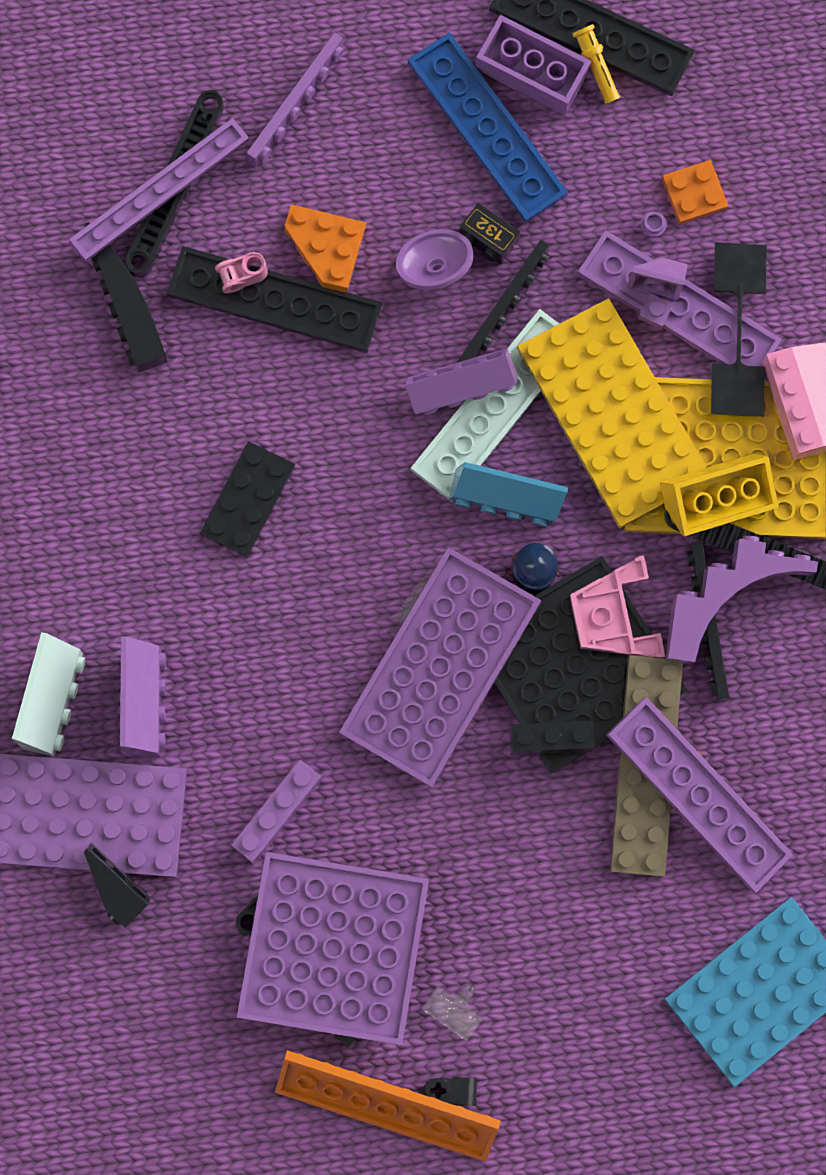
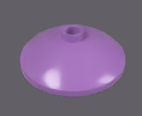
(434, 259)

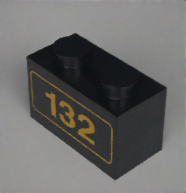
(489, 233)

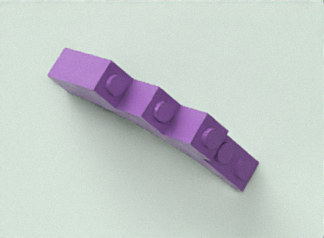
(749, 565)

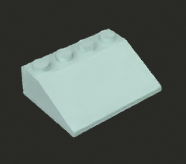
(48, 696)

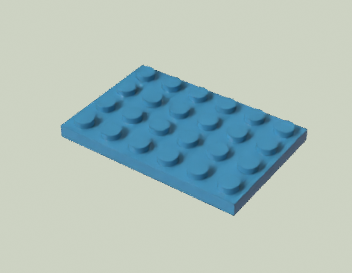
(756, 992)

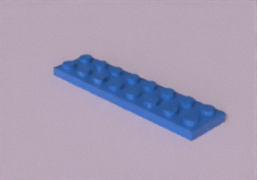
(487, 127)

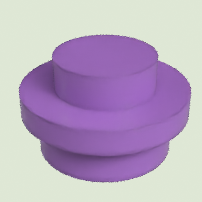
(653, 224)

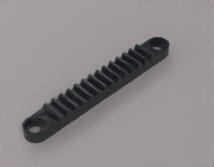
(157, 225)
(727, 534)

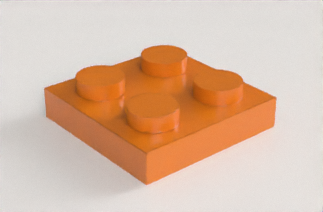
(694, 192)

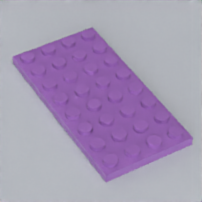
(440, 667)
(63, 805)

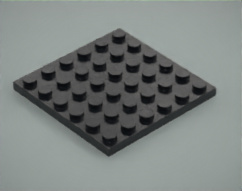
(555, 679)

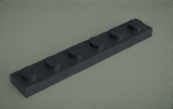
(509, 299)
(713, 660)

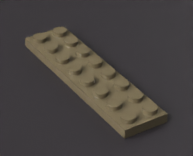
(640, 809)

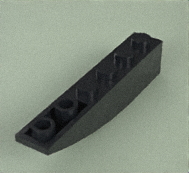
(131, 309)

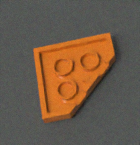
(326, 244)

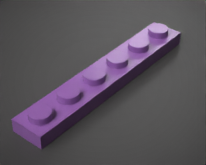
(291, 106)

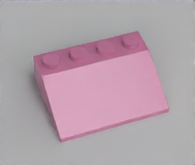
(799, 393)

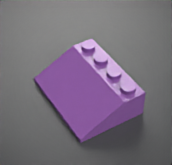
(141, 698)

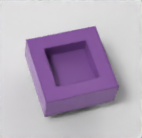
(656, 311)

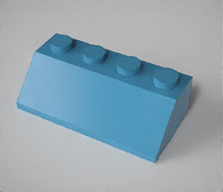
(507, 493)

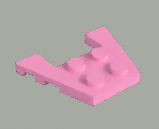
(603, 615)

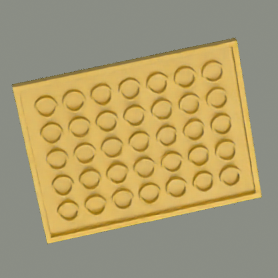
(722, 438)

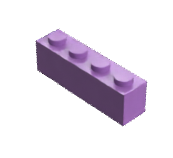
(461, 381)
(277, 812)

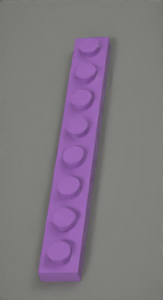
(158, 190)

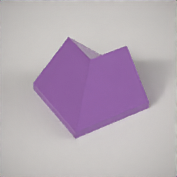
(659, 277)

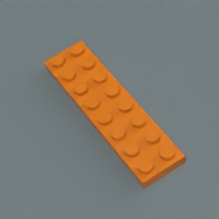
(387, 1106)

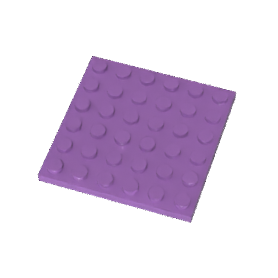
(333, 948)

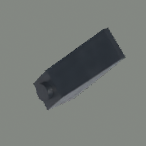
(118, 892)

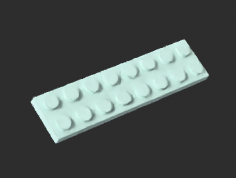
(481, 423)

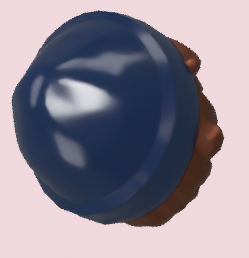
(534, 568)

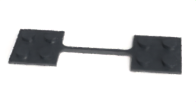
(739, 387)

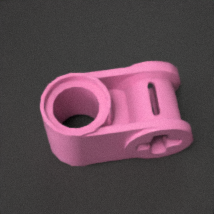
(239, 271)

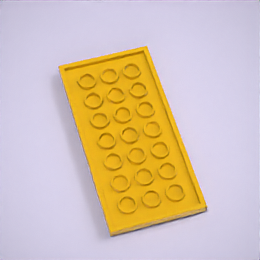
(611, 410)

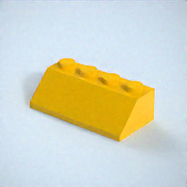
(720, 494)

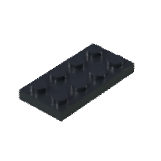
(247, 499)

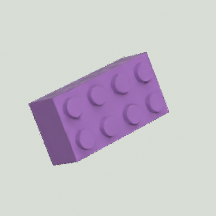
(532, 65)

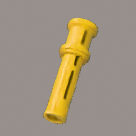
(592, 51)

